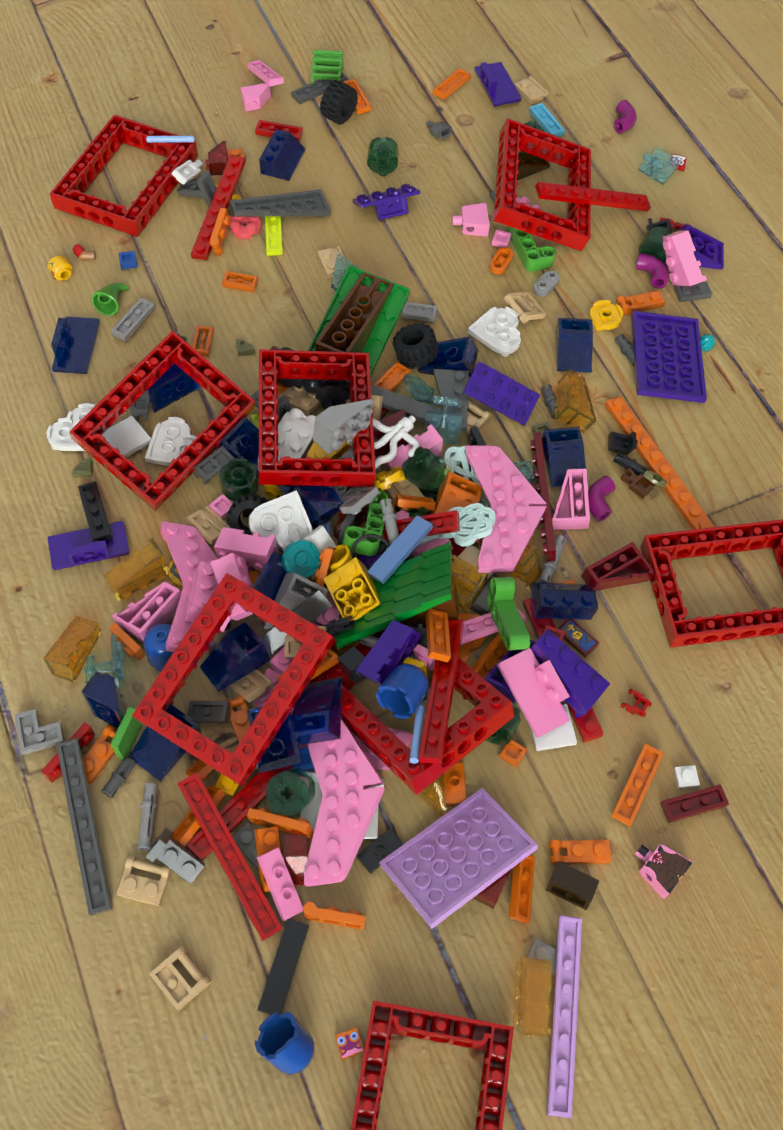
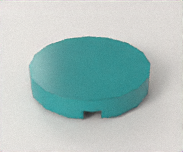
(301, 558)

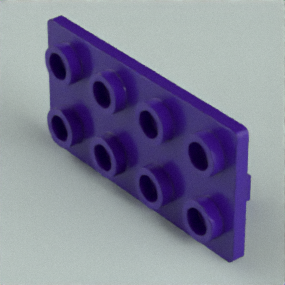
(497, 83)
(388, 203)
(501, 393)
(78, 547)

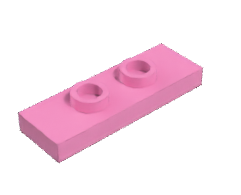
(280, 883)

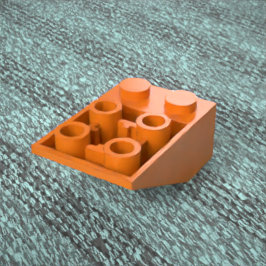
(456, 492)

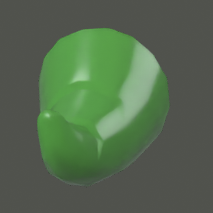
(106, 298)

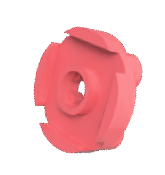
(252, 227)

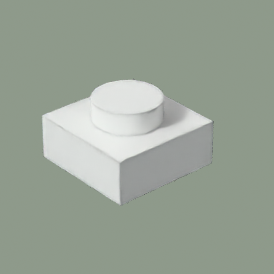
(686, 777)

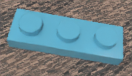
(546, 120)

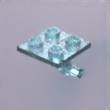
(659, 165)
(446, 424)
(113, 666)

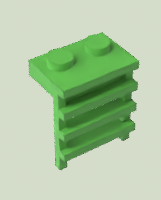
(327, 62)

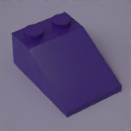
(708, 249)

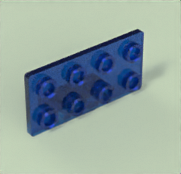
(74, 344)

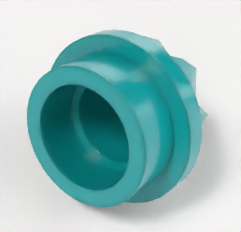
(707, 342)

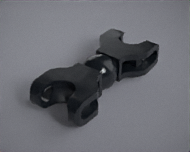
(327, 391)

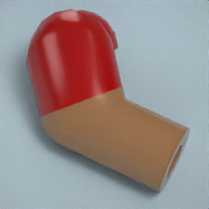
(79, 251)

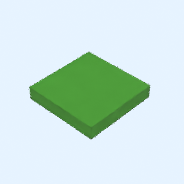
(126, 734)

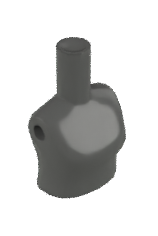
(439, 130)

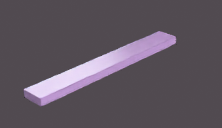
(564, 1017)

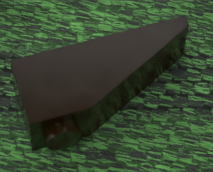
(530, 165)

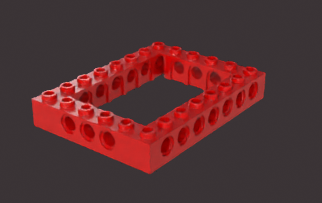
(518, 137)
(69, 192)
(170, 350)
(306, 471)
(664, 547)
(490, 713)
(269, 720)
(436, 1027)

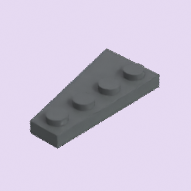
(452, 384)

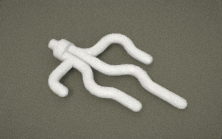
(394, 434)

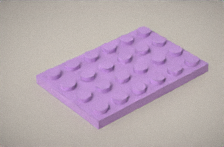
(457, 857)

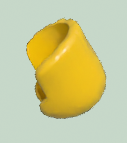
(341, 557)

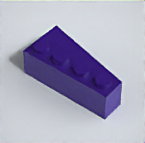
(577, 676)

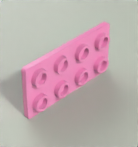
(536, 691)

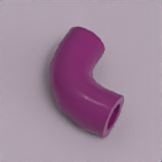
(627, 118)
(655, 268)
(596, 496)

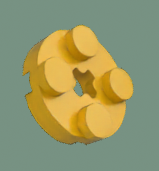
(605, 322)
(384, 479)

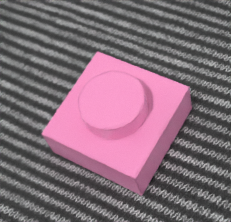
(501, 239)
(221, 506)
(421, 654)

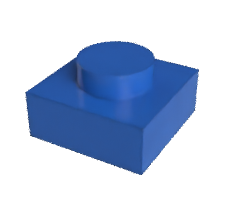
(128, 260)
(307, 764)

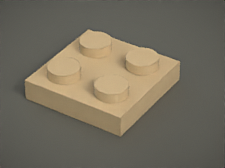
(301, 400)

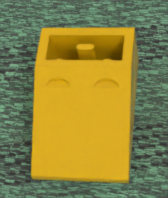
(352, 589)

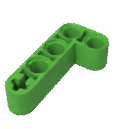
(531, 256)
(373, 526)
(506, 614)

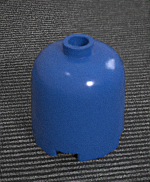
(156, 646)
(403, 690)
(285, 1043)

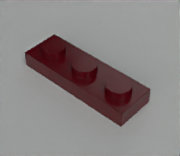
(694, 803)

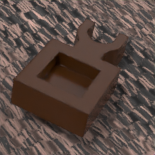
(639, 485)

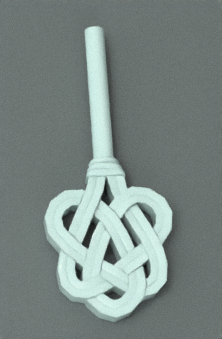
(460, 458)
(475, 524)

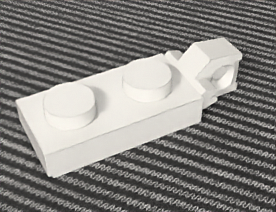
(187, 171)

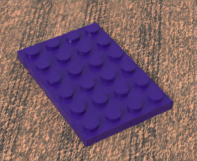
(668, 357)

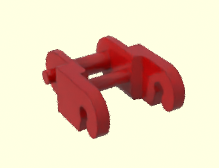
(639, 698)

